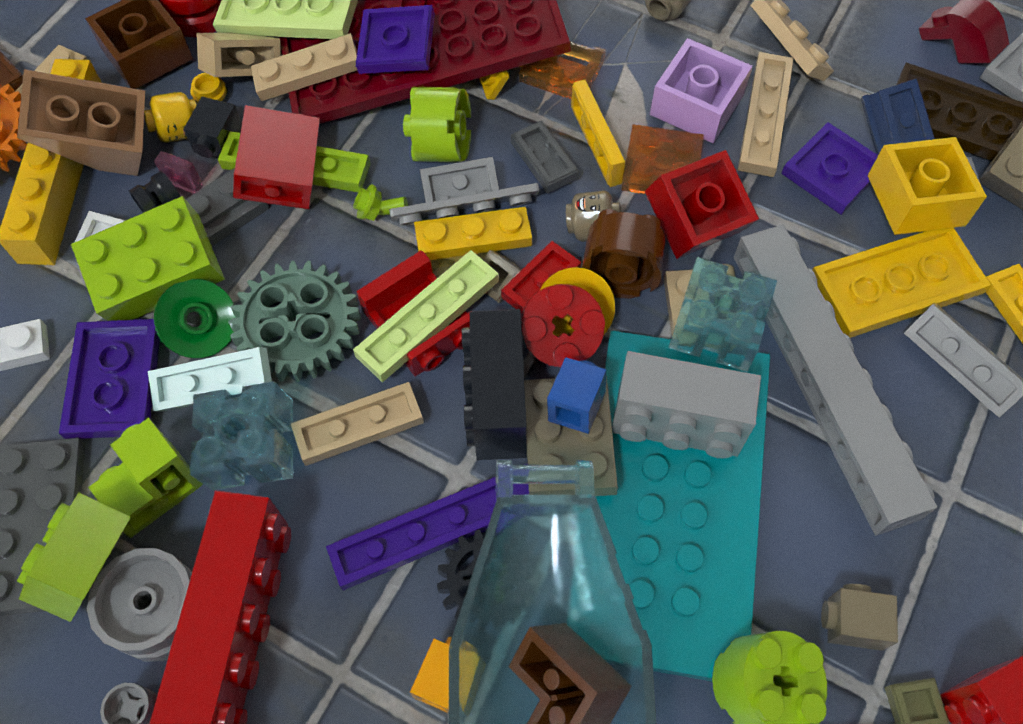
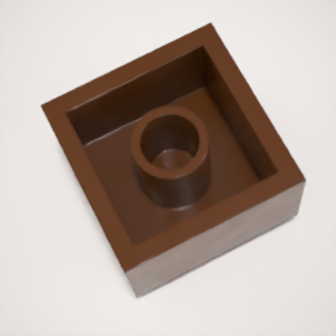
(139, 40)

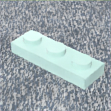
(176, 384)

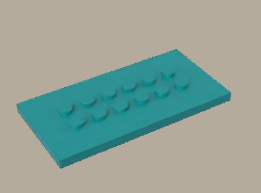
(686, 527)

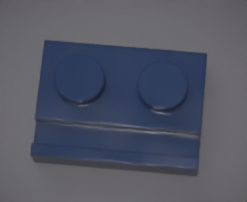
(897, 115)

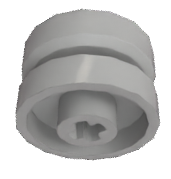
(139, 602)

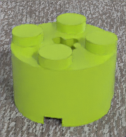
(438, 124)
(771, 680)

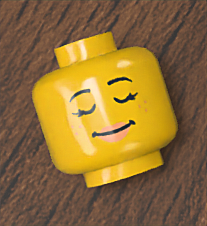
(169, 115)

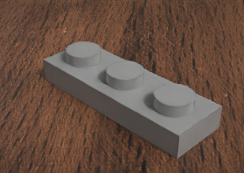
(967, 359)

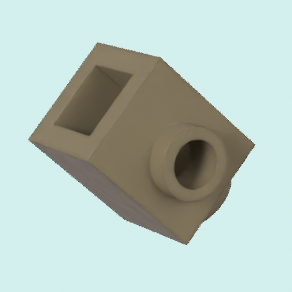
(861, 618)

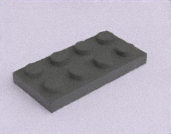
(32, 487)

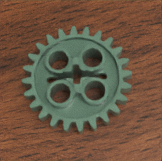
(297, 319)

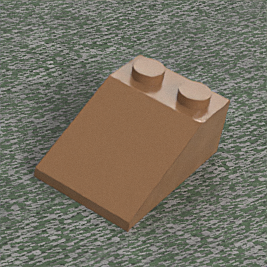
(83, 121)

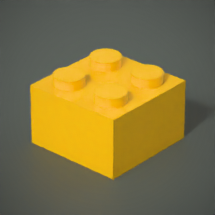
(926, 185)

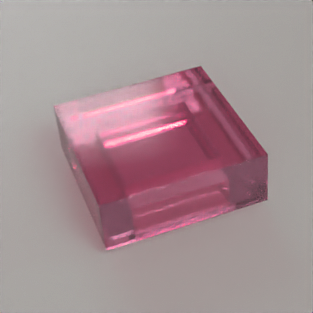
(179, 171)

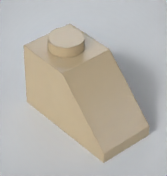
(234, 53)

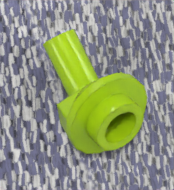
(370, 203)

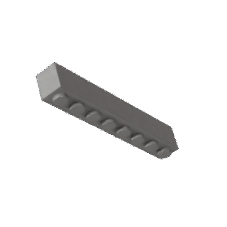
(837, 386)

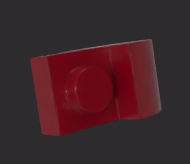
(973, 26)

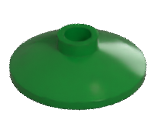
(209, 303)

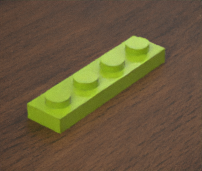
(332, 167)

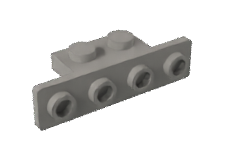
(459, 188)

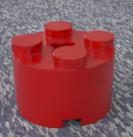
(585, 322)

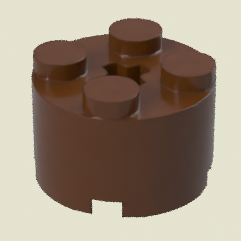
(625, 251)

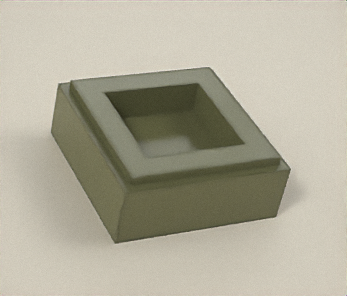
(916, 702)

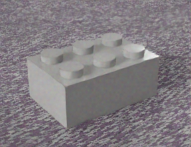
(686, 405)

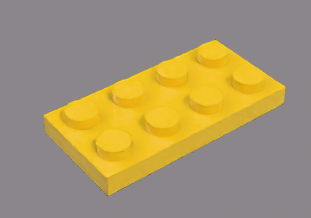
(899, 280)

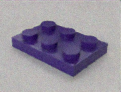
(109, 378)

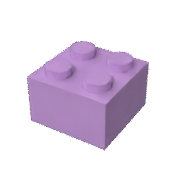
(700, 90)

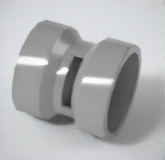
(124, 704)

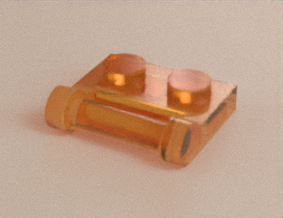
(559, 74)

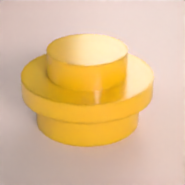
(207, 86)

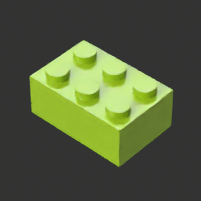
(143, 257)

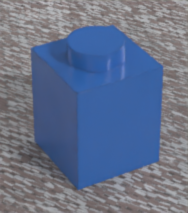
(576, 395)

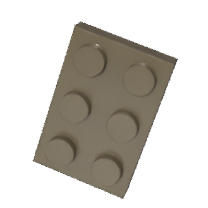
(561, 445)

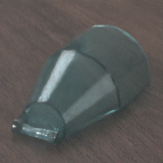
(538, 567)

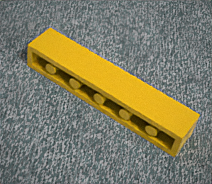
(43, 192)

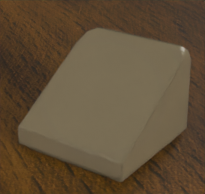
(506, 269)

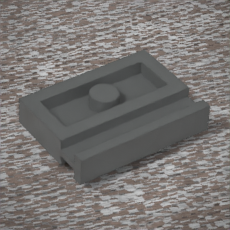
(220, 211)

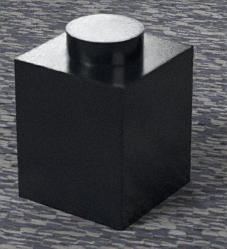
(210, 126)

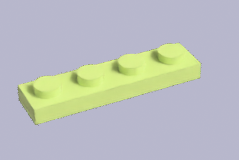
(426, 315)

